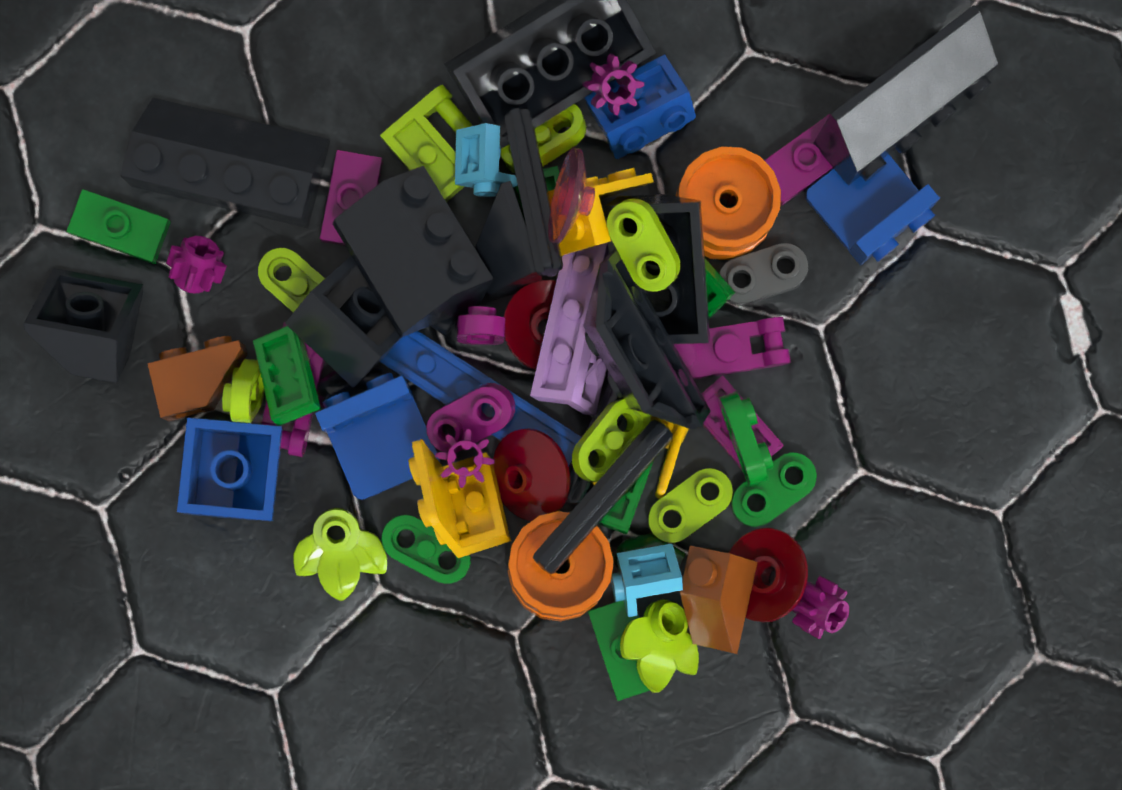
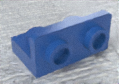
(661, 108)

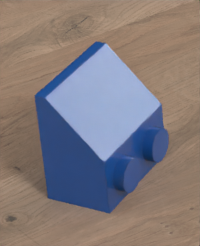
(229, 469)

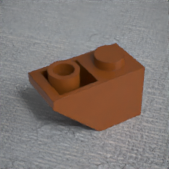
(195, 380)

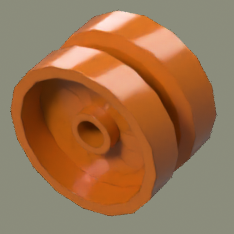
(743, 181)
(559, 595)

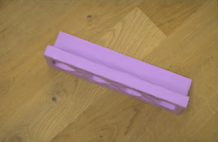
(564, 356)

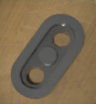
(764, 274)

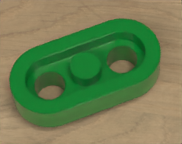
(739, 418)
(776, 492)
(425, 551)

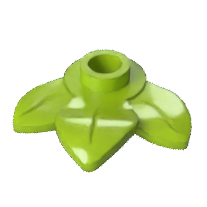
(342, 559)
(660, 646)

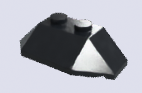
(638, 349)

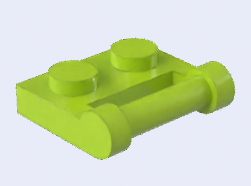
(420, 144)

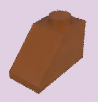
(716, 597)

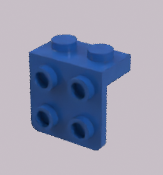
(872, 212)
(375, 434)

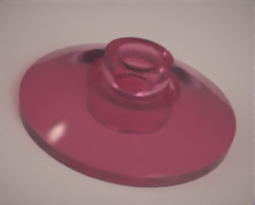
(570, 196)

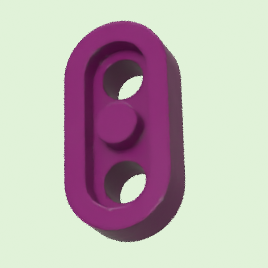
(481, 327)
(467, 414)

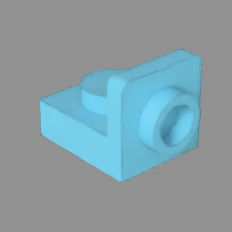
(478, 160)
(645, 574)

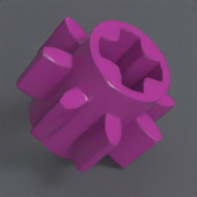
(602, 88)
(196, 264)
(478, 459)
(821, 608)

